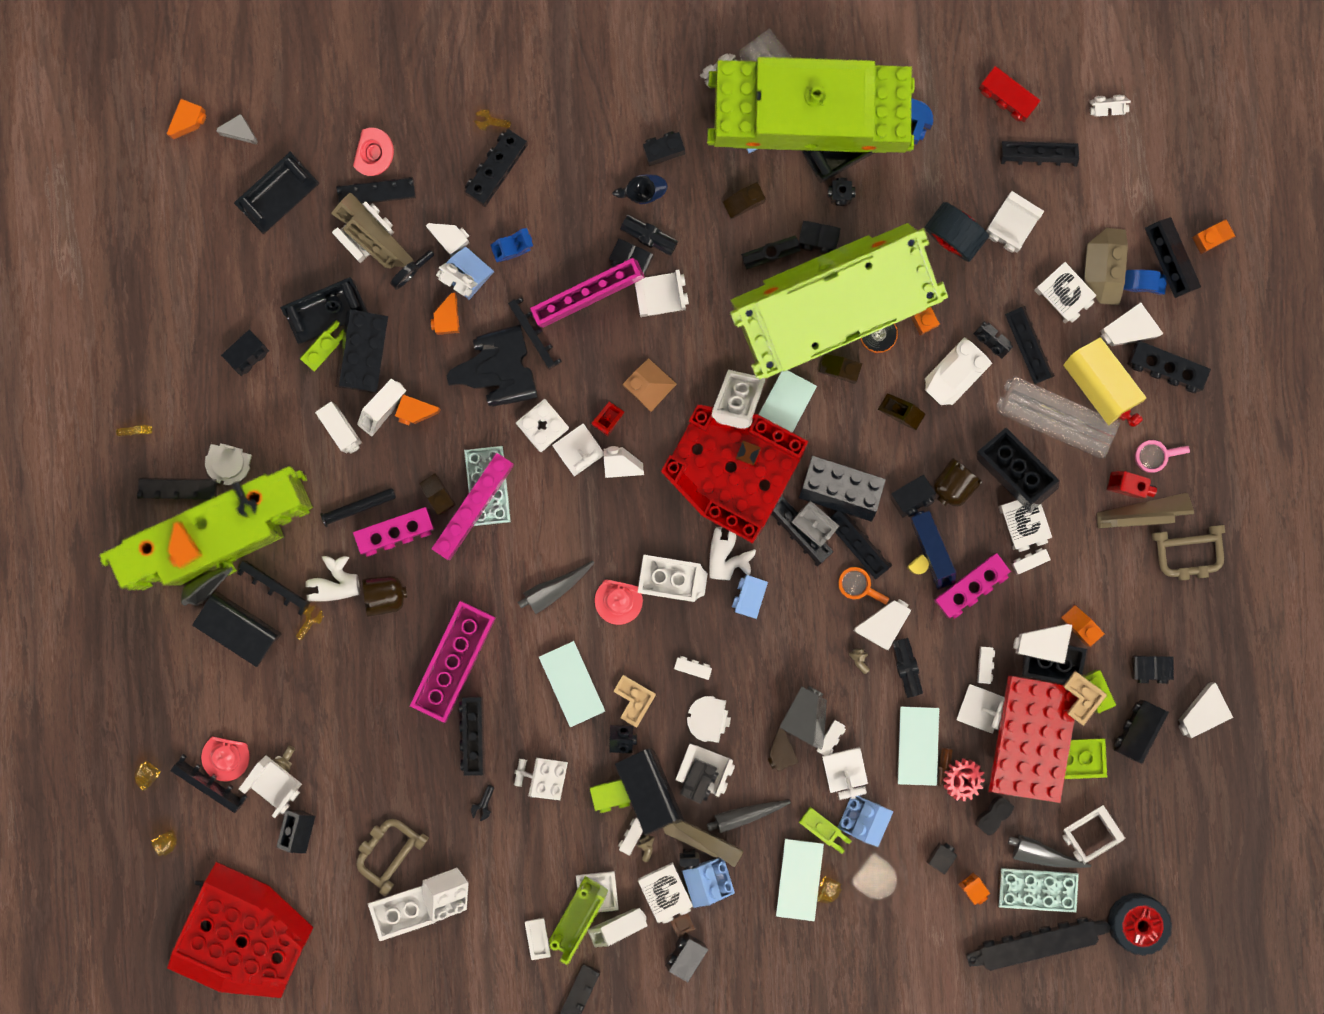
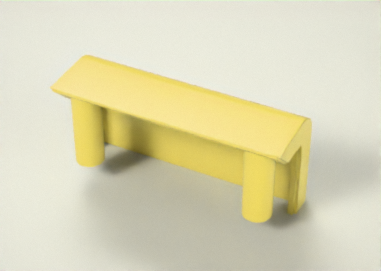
(1104, 380)

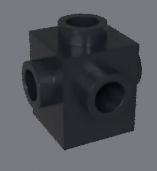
(838, 198)
(622, 739)

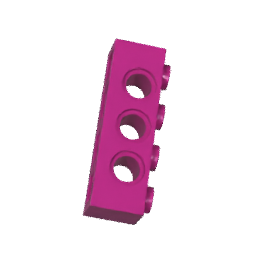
(364, 536)
(994, 564)

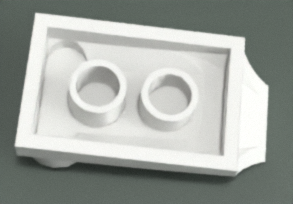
(956, 372)
(737, 399)
(672, 578)
(399, 913)

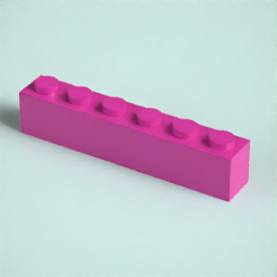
(587, 292)
(473, 506)

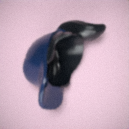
(643, 189)

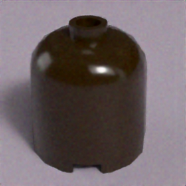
(955, 484)
(383, 595)

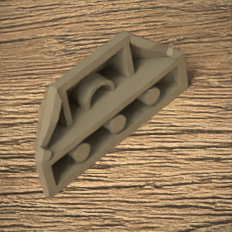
(1107, 265)

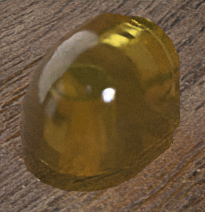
(145, 775)
(165, 843)
(828, 890)

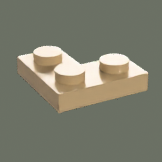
(1088, 697)
(639, 698)

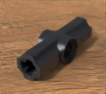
(649, 235)
(759, 257)
(907, 667)

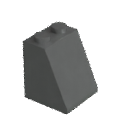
(807, 717)

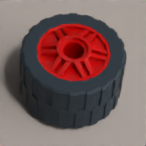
(956, 231)
(1152, 932)

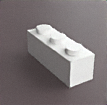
(1030, 561)
(985, 665)
(693, 668)
(831, 737)
(631, 837)

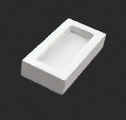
(537, 938)

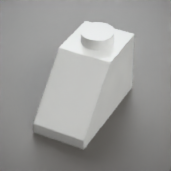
(449, 237)
(621, 463)

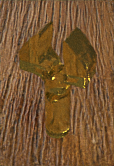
(490, 121)
(141, 429)
(308, 623)

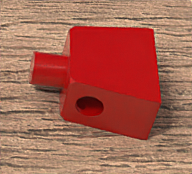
(1131, 485)

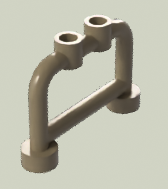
(1201, 571)
(367, 847)

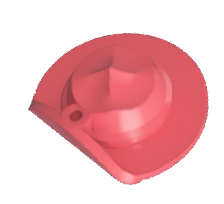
(373, 152)
(618, 602)
(225, 758)

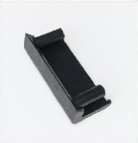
(830, 163)
(276, 193)
(308, 314)
(236, 628)
(649, 791)

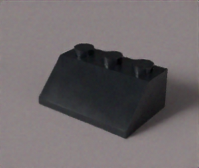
(1055, 671)
(1140, 731)

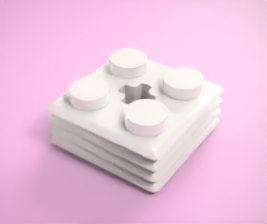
(555, 425)

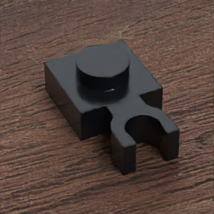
(689, 859)

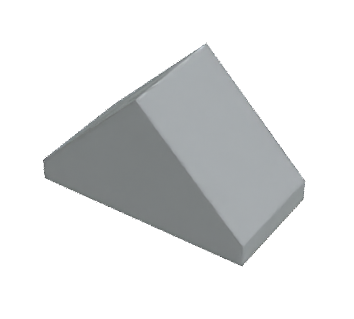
(237, 129)

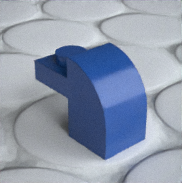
(922, 117)
(512, 246)
(1145, 281)

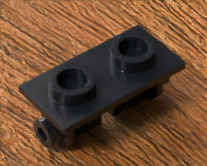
(986, 334)

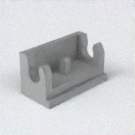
(815, 523)

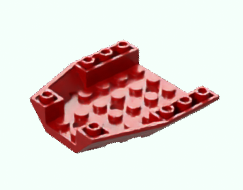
(734, 497)
(237, 908)

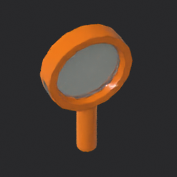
(856, 583)

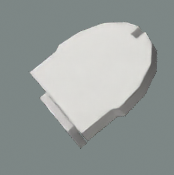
(227, 463)
(708, 718)

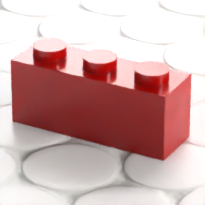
(1009, 94)

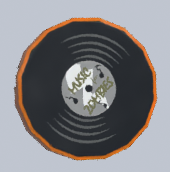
(881, 340)

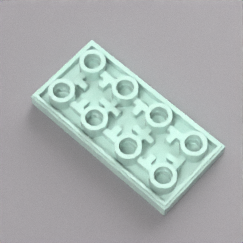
(787, 400)
(476, 463)
(572, 684)
(918, 746)
(799, 879)
(1038, 890)

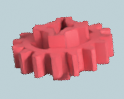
(955, 783)

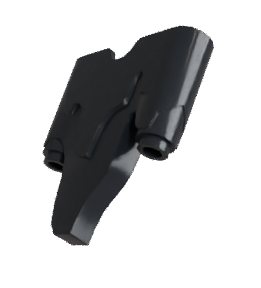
(498, 365)

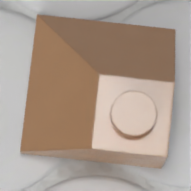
(649, 385)

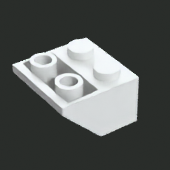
(445, 894)

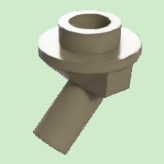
(859, 656)
(284, 760)
(645, 842)

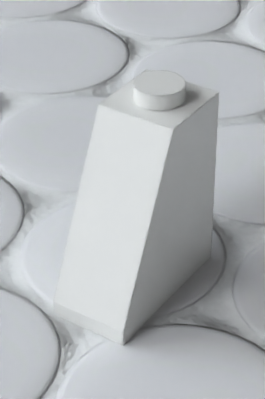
(1131, 327)
(381, 407)
(884, 624)
(1045, 643)
(1205, 712)
(617, 927)

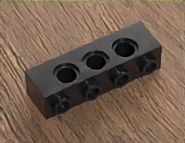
(1197, 372)

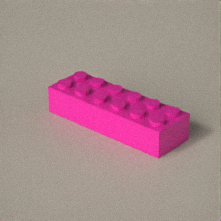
(453, 661)

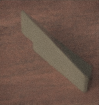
(370, 233)
(1147, 513)
(704, 841)

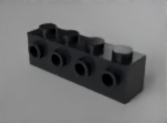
(496, 167)
(1172, 257)
(473, 736)

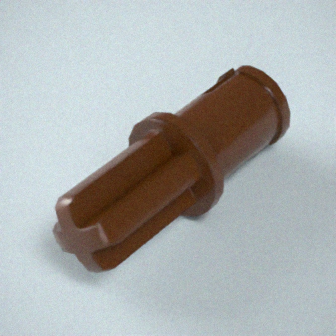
(945, 760)

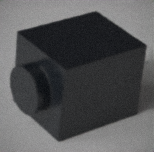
(942, 857)

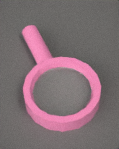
(1153, 455)

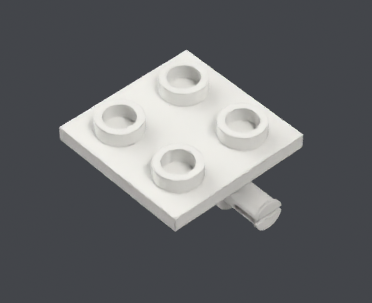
(578, 449)
(981, 709)
(846, 771)
(546, 778)

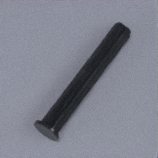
(358, 506)

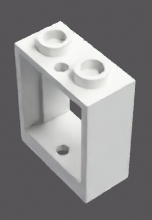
(339, 428)
(1109, 824)

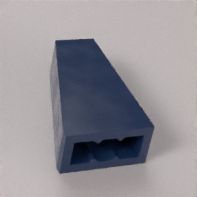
(933, 549)

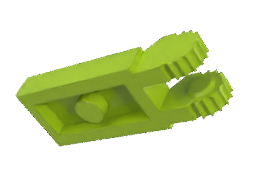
(322, 347)
(823, 829)

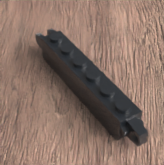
(1038, 944)

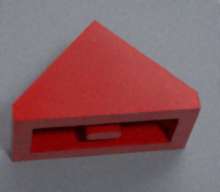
(608, 418)

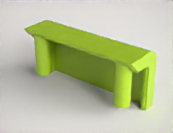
(577, 918)

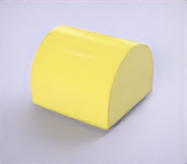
(918, 565)

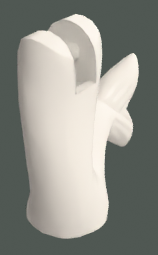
(718, 553)
(330, 591)

